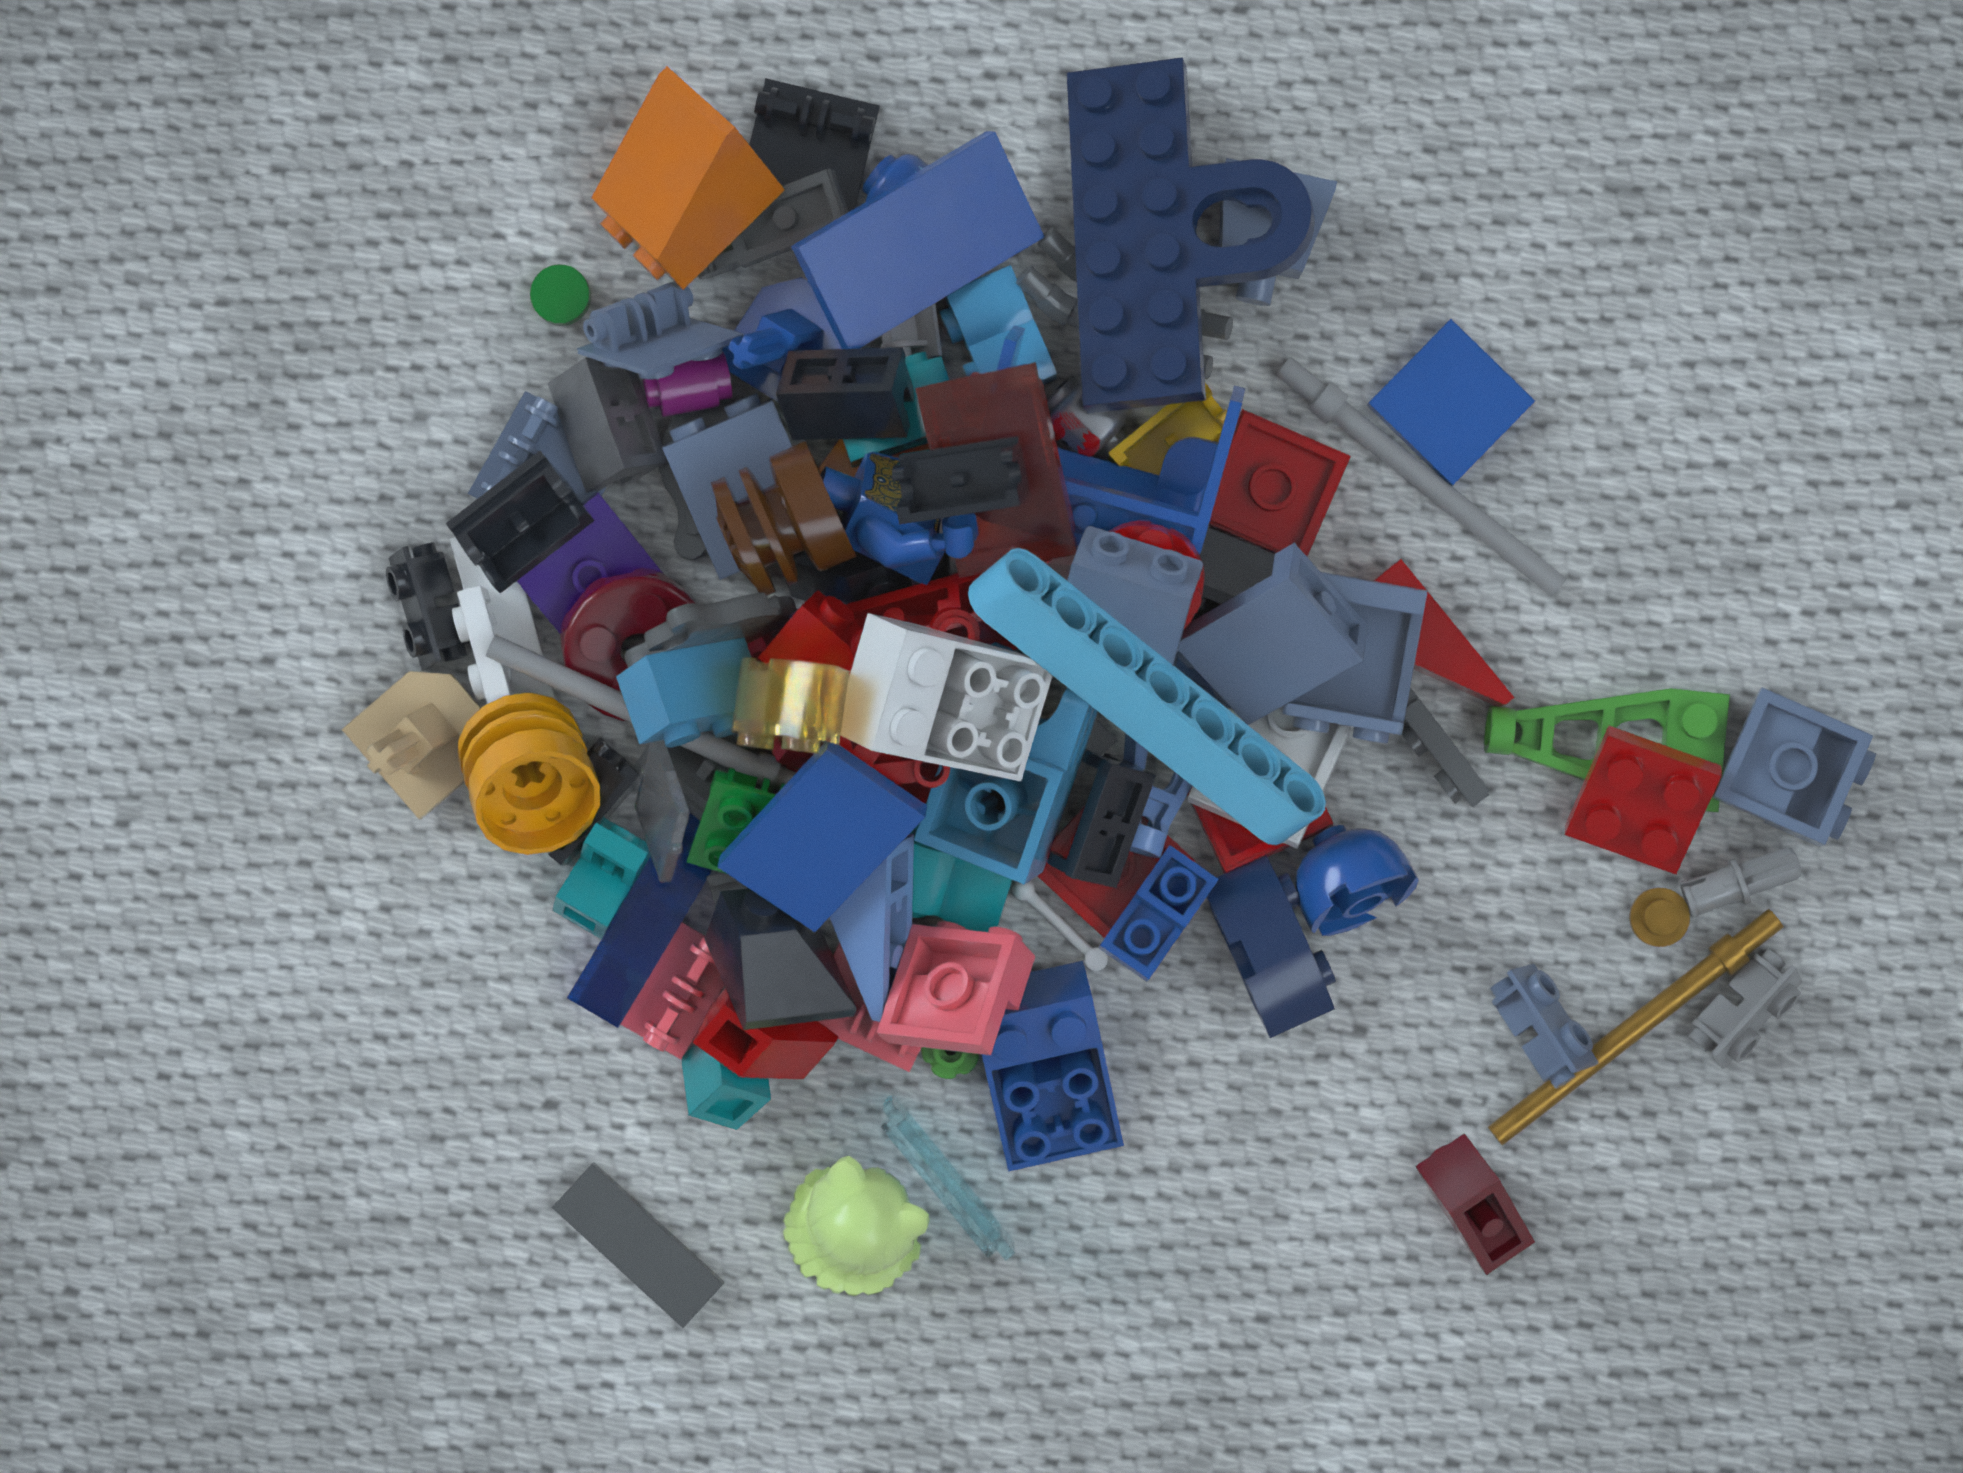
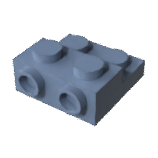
(1795, 768)

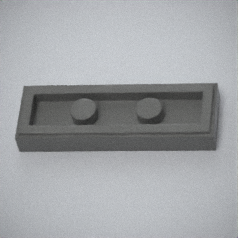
(638, 1245)

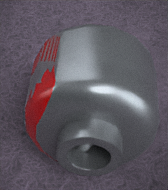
(1081, 431)

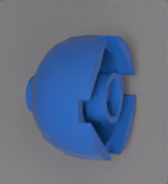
(1349, 877)

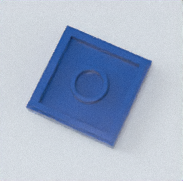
(1450, 402)

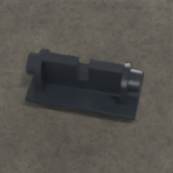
(416, 584)

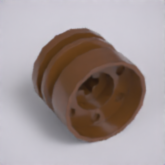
(781, 520)

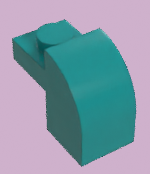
(601, 877)

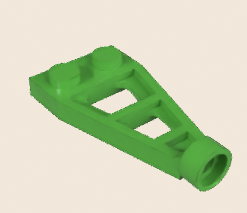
(1689, 719)

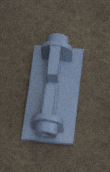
(1562, 1045)

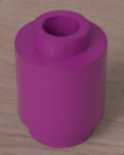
(690, 387)

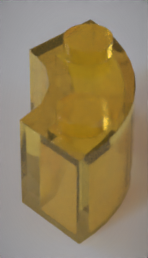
(789, 703)

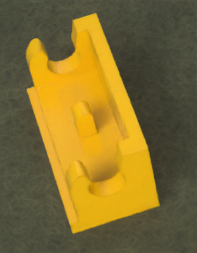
(1150, 442)

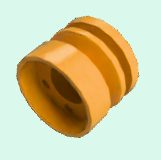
(528, 773)

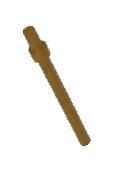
(1726, 955)

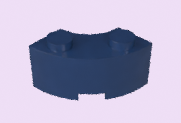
(1269, 946)

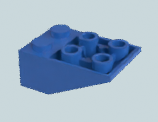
(1052, 1073)

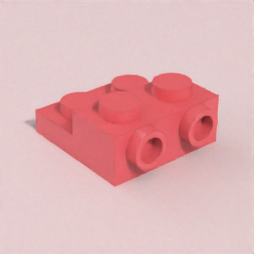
(955, 987)

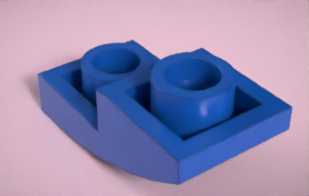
(1158, 913)

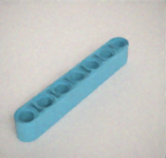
(1146, 696)

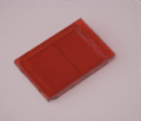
(1001, 406)

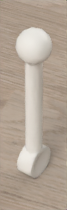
(1094, 957)

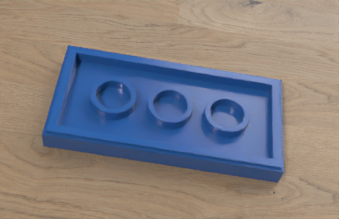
(918, 241)

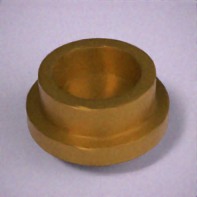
(1659, 917)

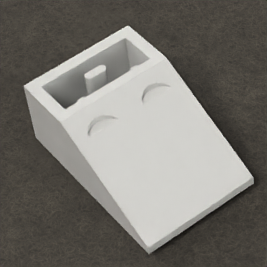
(943, 698)

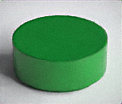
(560, 295)

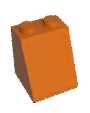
(682, 183)

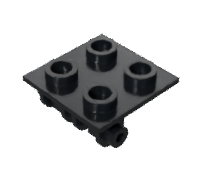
(812, 131)

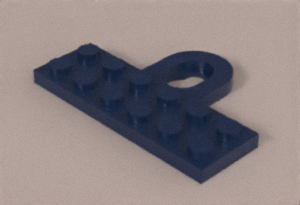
(1139, 237)

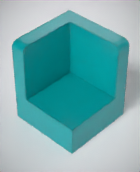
(719, 1093)

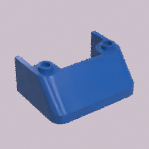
(1113, 495)

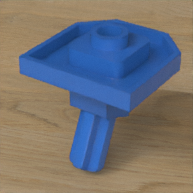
(777, 321)

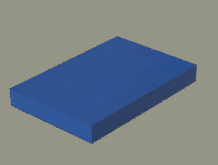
(822, 835)

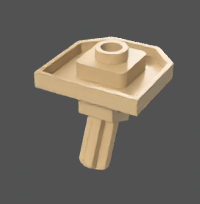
(414, 737)

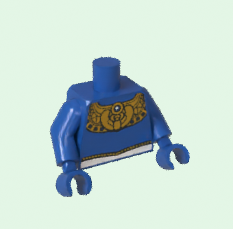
(873, 523)

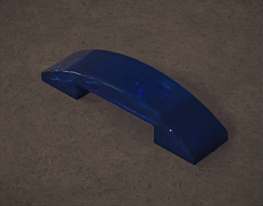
(639, 936)

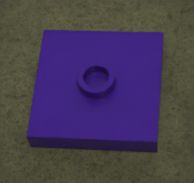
(597, 552)

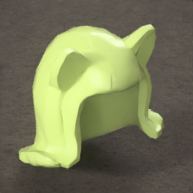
(853, 1228)

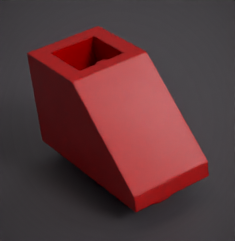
(762, 1052)

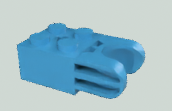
(1018, 839)

